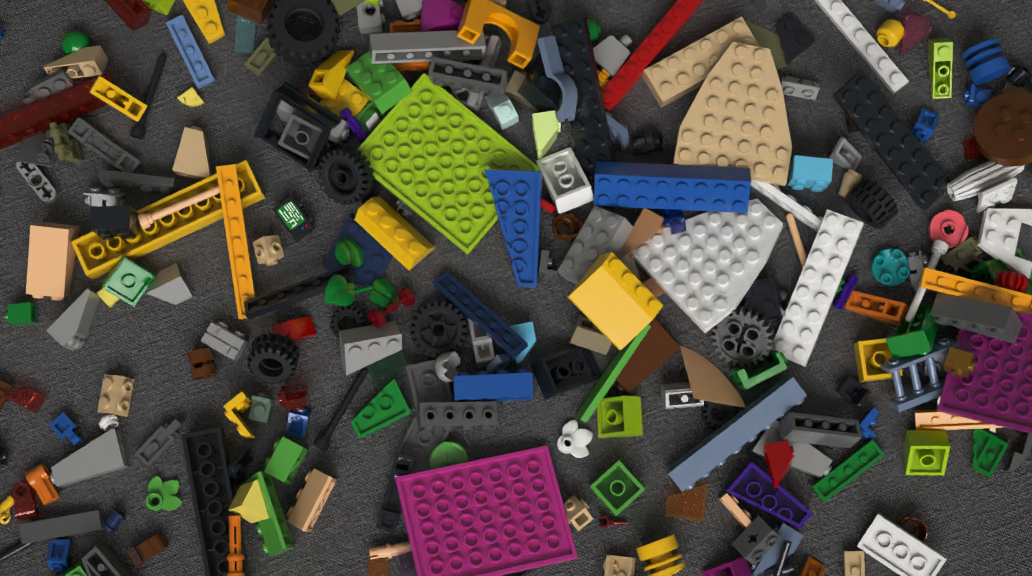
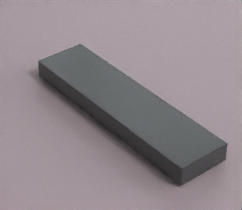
(60, 527)

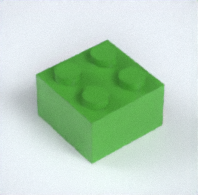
(285, 460)
(617, 488)

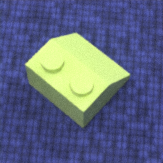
(545, 131)

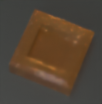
(378, 568)

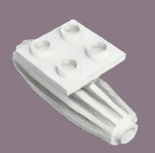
(986, 181)

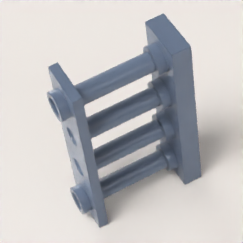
(918, 395)

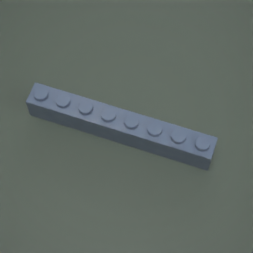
(736, 432)

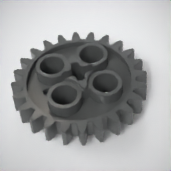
(760, 343)

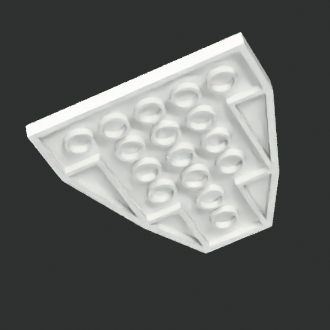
(712, 260)

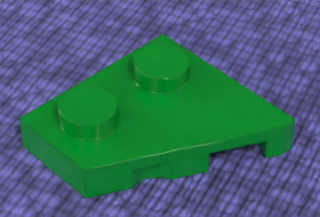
(986, 452)

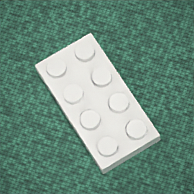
(900, 549)

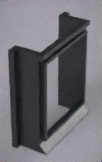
(306, 106)

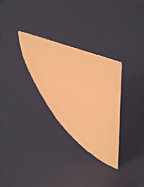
(708, 381)

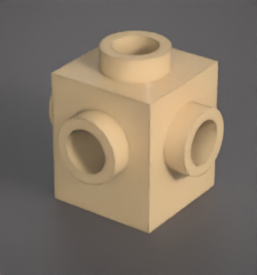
(268, 250)
(577, 512)

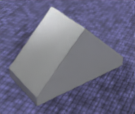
(845, 155)

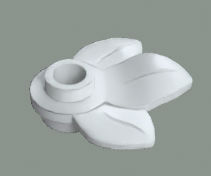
(577, 438)

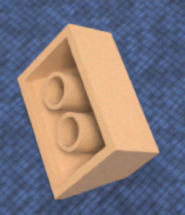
(311, 500)

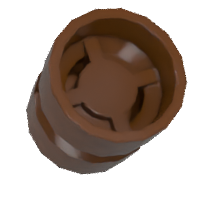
(202, 357)

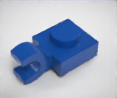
(65, 427)

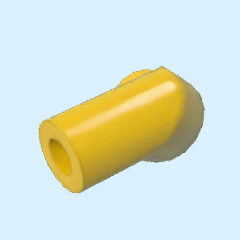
(5, 506)

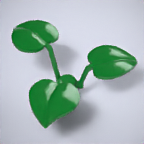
(342, 293)

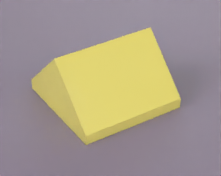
(249, 503)

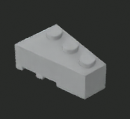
(367, 345)

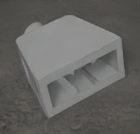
(612, 54)

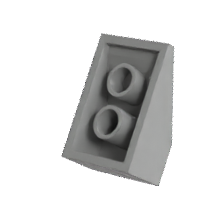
(75, 322)

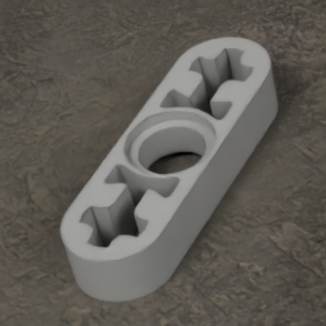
(54, 194)

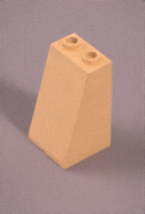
(51, 260)

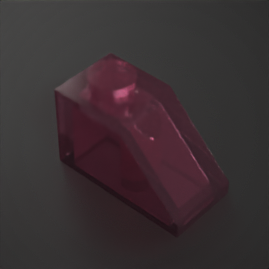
(915, 31)

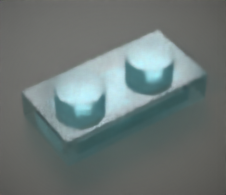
(244, 36)

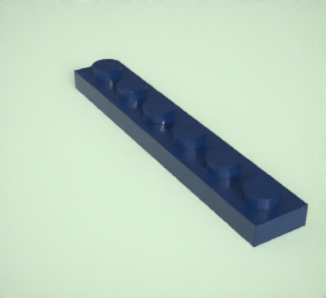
(480, 314)

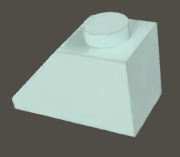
(503, 110)

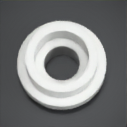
(108, 422)

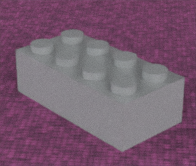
(599, 235)

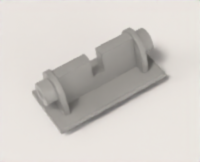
(807, 89)
(96, 196)
(917, 262)

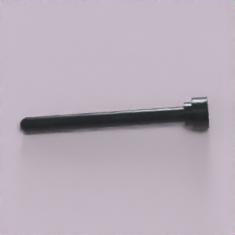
(138, 130)
(323, 440)

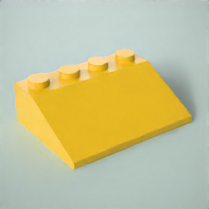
(615, 300)

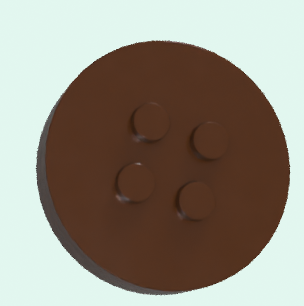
(1005, 129)

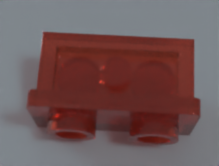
(294, 400)

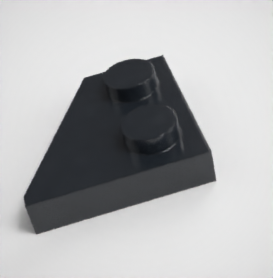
(793, 38)

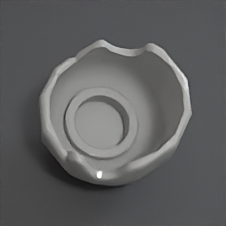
(446, 366)

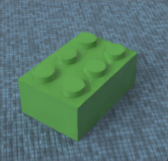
(378, 82)

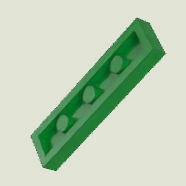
(847, 471)

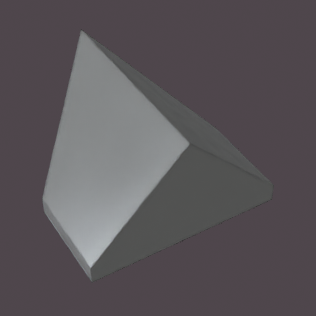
(170, 285)

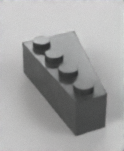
(977, 316)

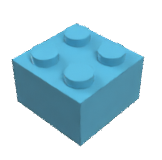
(810, 173)

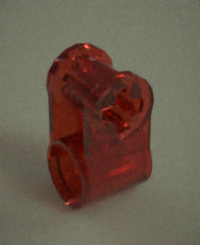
(24, 504)

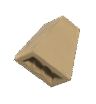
(193, 155)

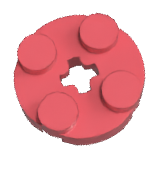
(957, 224)

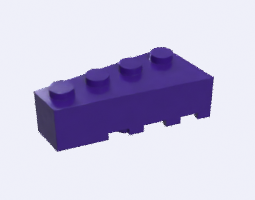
(757, 489)

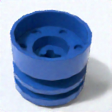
(986, 63)

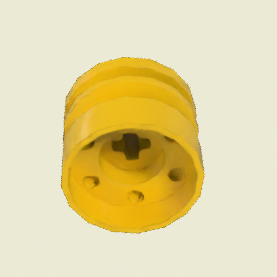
(661, 556)

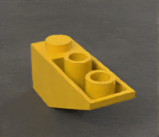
(330, 74)

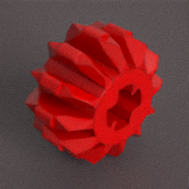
(1011, 281)

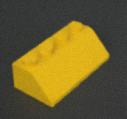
(393, 232)

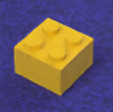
(869, 357)

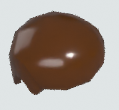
(566, 226)
(914, 526)

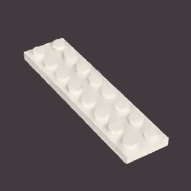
(817, 287)

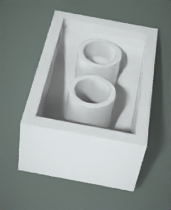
(565, 180)

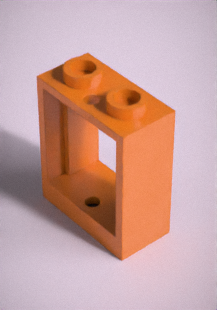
(403, 27)

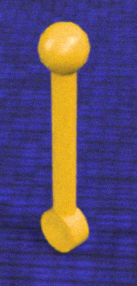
(951, 14)

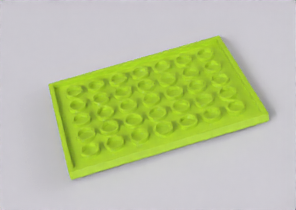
(436, 161)

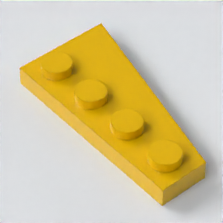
(207, 18)

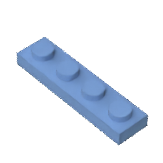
(190, 51)

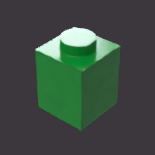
(21, 314)

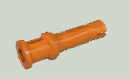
(235, 521)

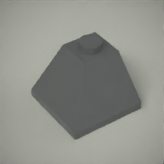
(300, 135)

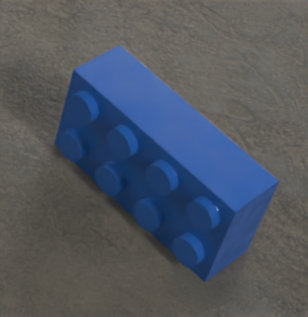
(493, 387)

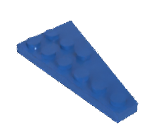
(519, 213)

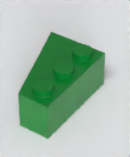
(914, 336)

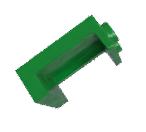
(760, 374)

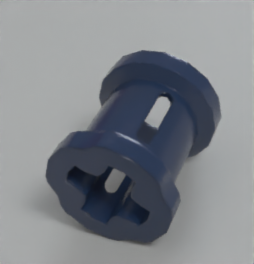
(113, 520)

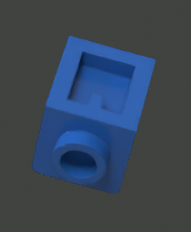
(976, 97)
(925, 125)
(867, 420)
(298, 422)
(58, 554)

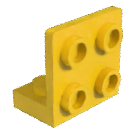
(241, 404)

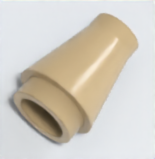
(849, 182)

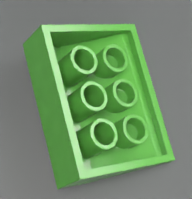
(275, 528)

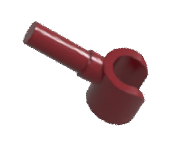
(612, 522)

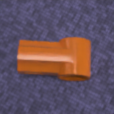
(40, 480)

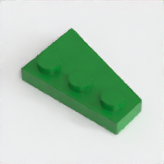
(381, 410)

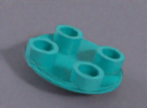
(890, 267)

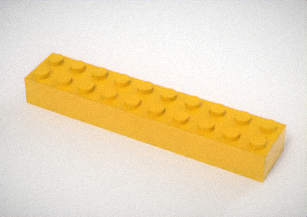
(101, 255)

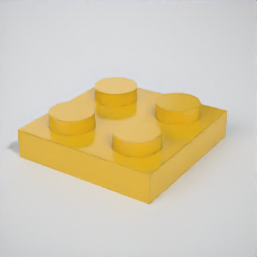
(347, 97)

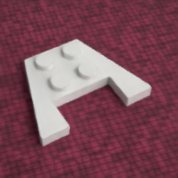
(1000, 236)

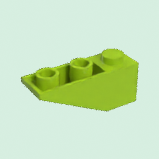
(940, 67)

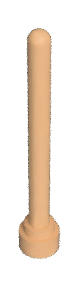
(147, 219)
(796, 238)

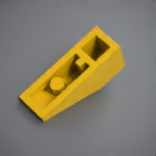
(118, 99)

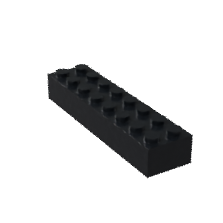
(212, 495)

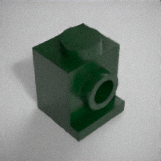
(978, 273)

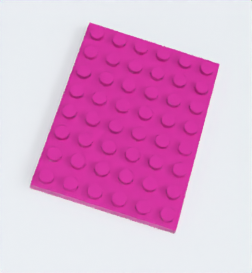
(486, 516)

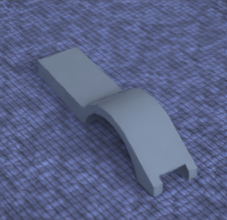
(554, 70)

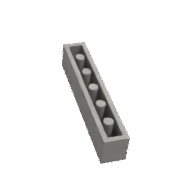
(423, 46)

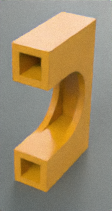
(520, 30)

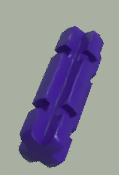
(354, 124)
(845, 293)

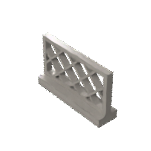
(492, 50)

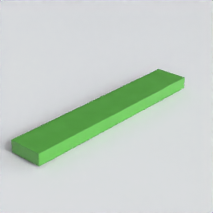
(609, 376)

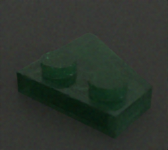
(386, 369)

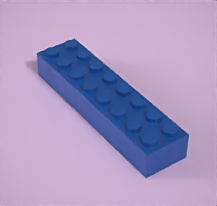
(672, 186)

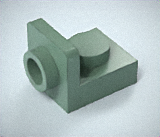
(260, 408)

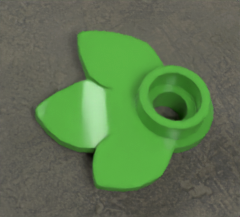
(165, 492)

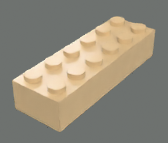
(691, 65)

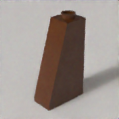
(647, 358)

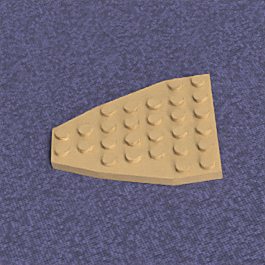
(739, 118)

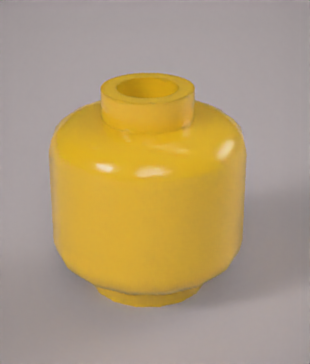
(890, 33)

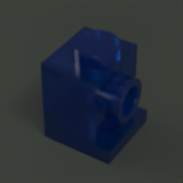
(674, 220)

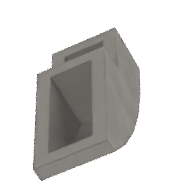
(482, 346)

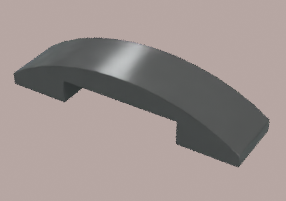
(103, 146)
(1016, 459)

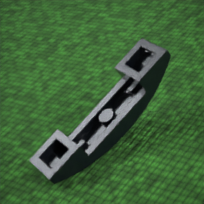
(391, 507)

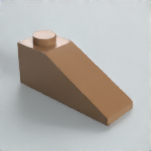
(644, 229)

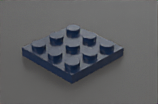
(375, 255)

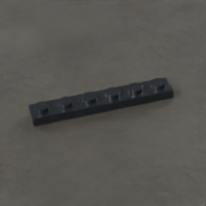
(295, 292)

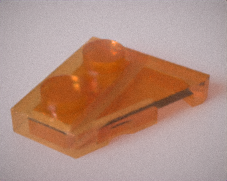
(688, 504)

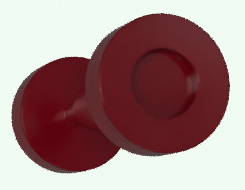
(377, 317)

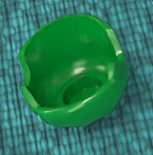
(75, 41)

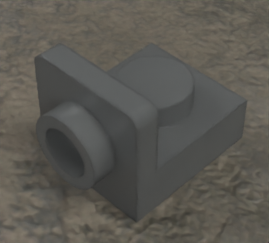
(546, 261)

